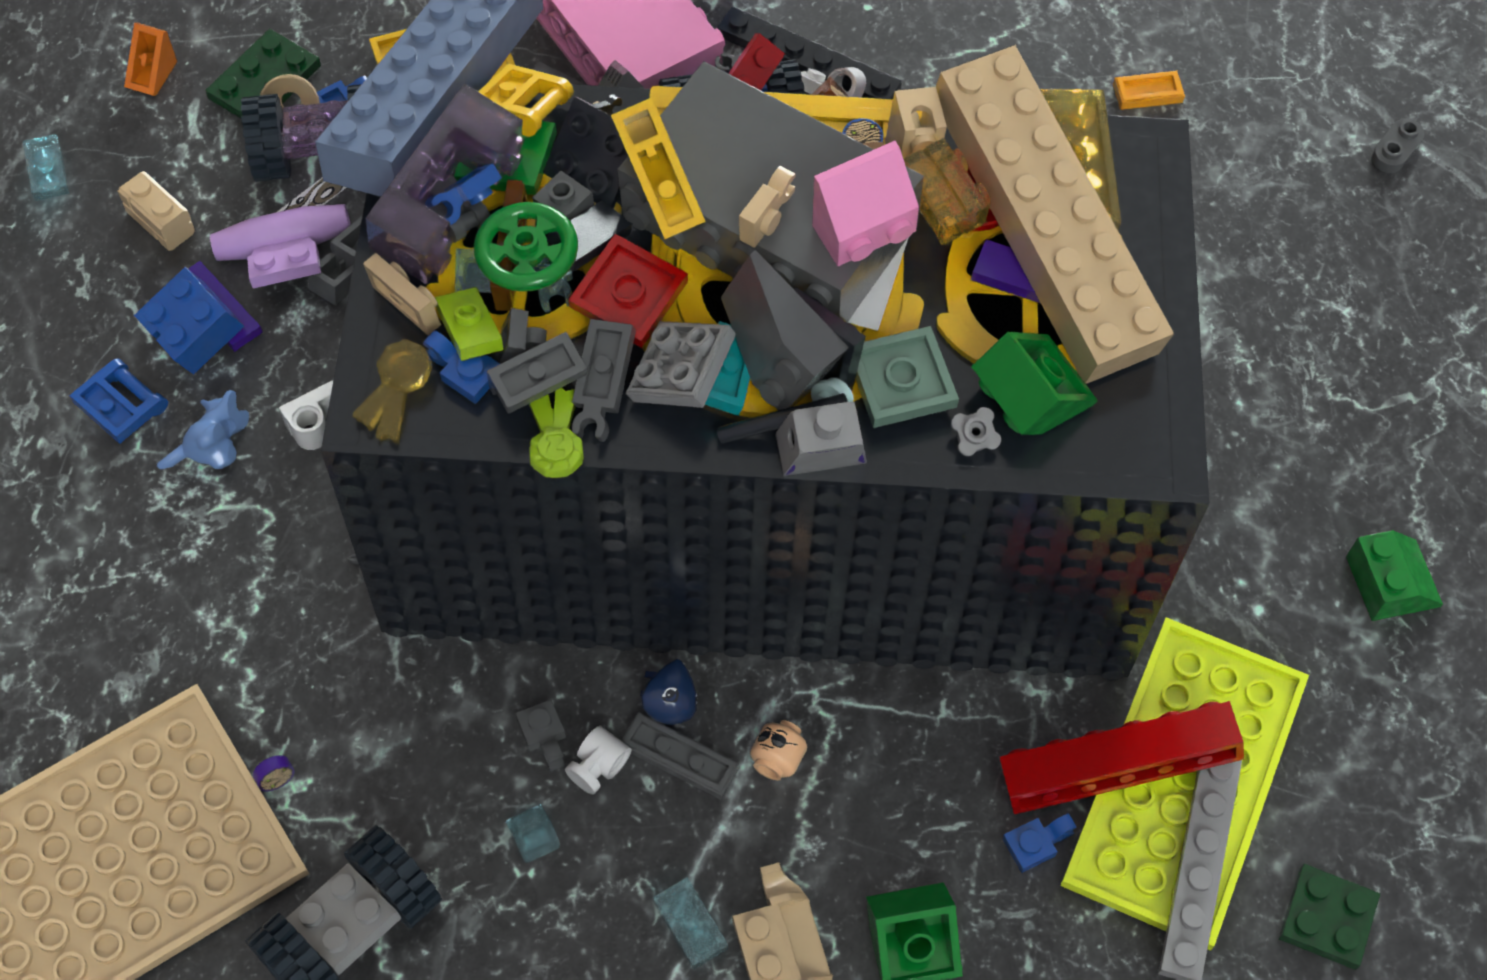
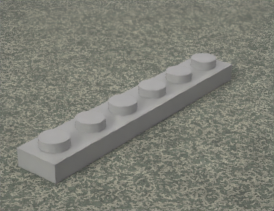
(1199, 872)

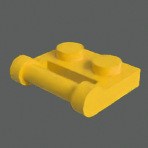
(518, 85)

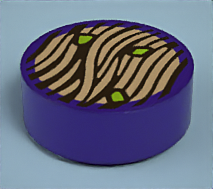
(273, 773)

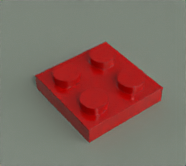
(629, 288)

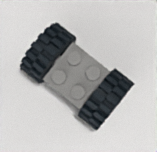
(347, 912)

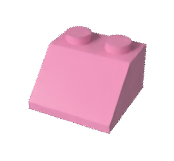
(864, 204)

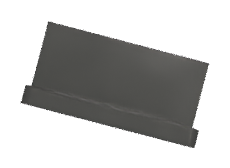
(536, 372)

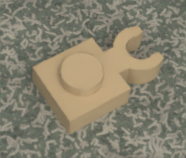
(762, 212)

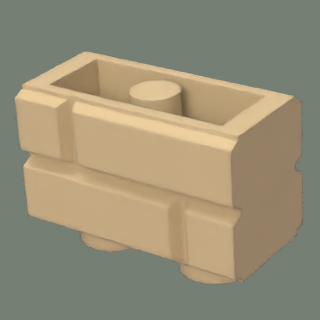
(156, 210)

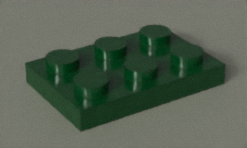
(263, 61)

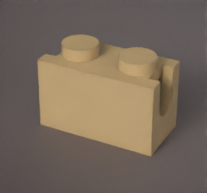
(905, 124)

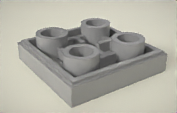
(681, 364)

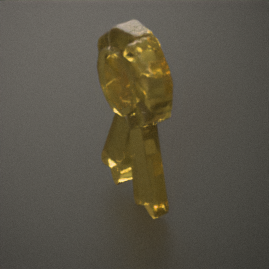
(402, 369)

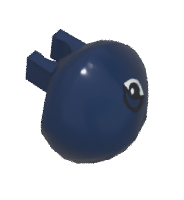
(670, 694)

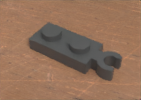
(607, 362)

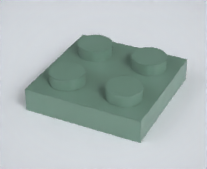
(904, 377)

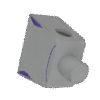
(823, 439)

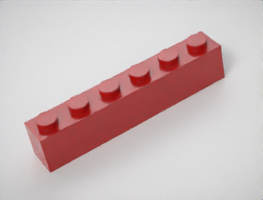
(1122, 757)

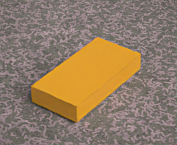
(1148, 90)

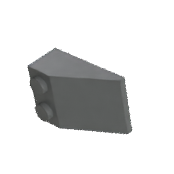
(778, 334)

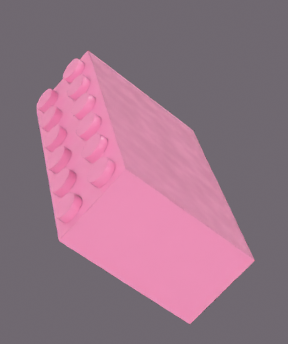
(642, 35)

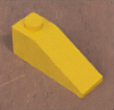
(658, 168)

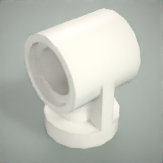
(600, 755)

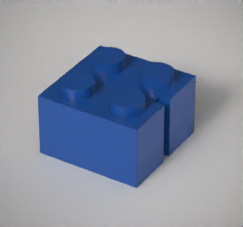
(189, 320)

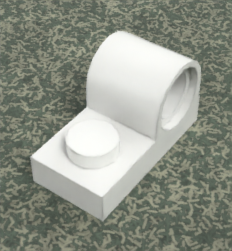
(813, 79)
(305, 411)

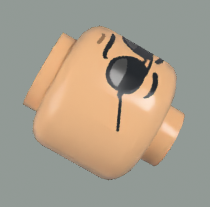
(778, 750)

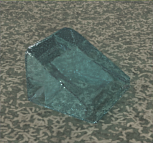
(468, 273)
(533, 833)

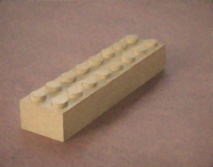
(1051, 215)

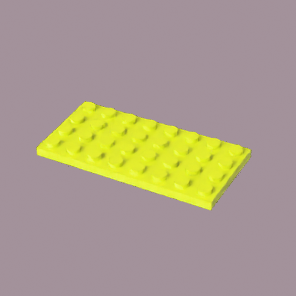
(1137, 833)

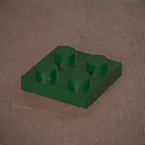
(1329, 916)

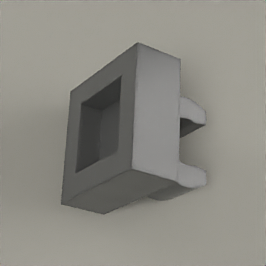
(517, 336)

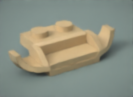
(782, 937)

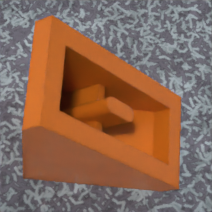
(149, 59)

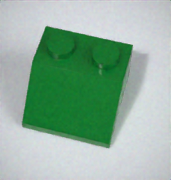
(1032, 382)
(1392, 575)
(915, 933)

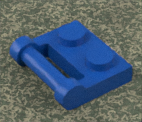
(110, 407)

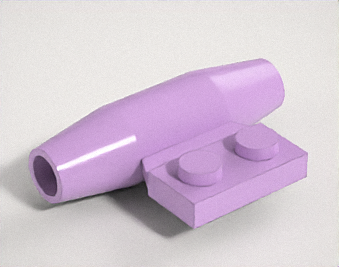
(281, 243)

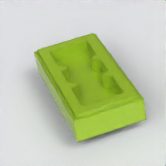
(469, 324)

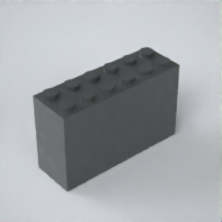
(731, 145)

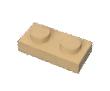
(396, 287)

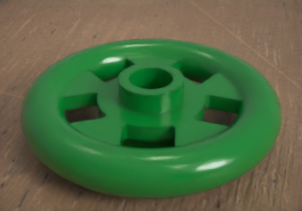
(525, 257)

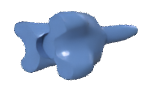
(209, 438)

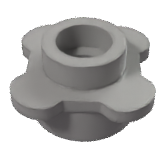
(983, 421)

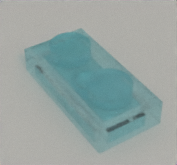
(45, 167)
(690, 923)

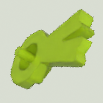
(556, 448)

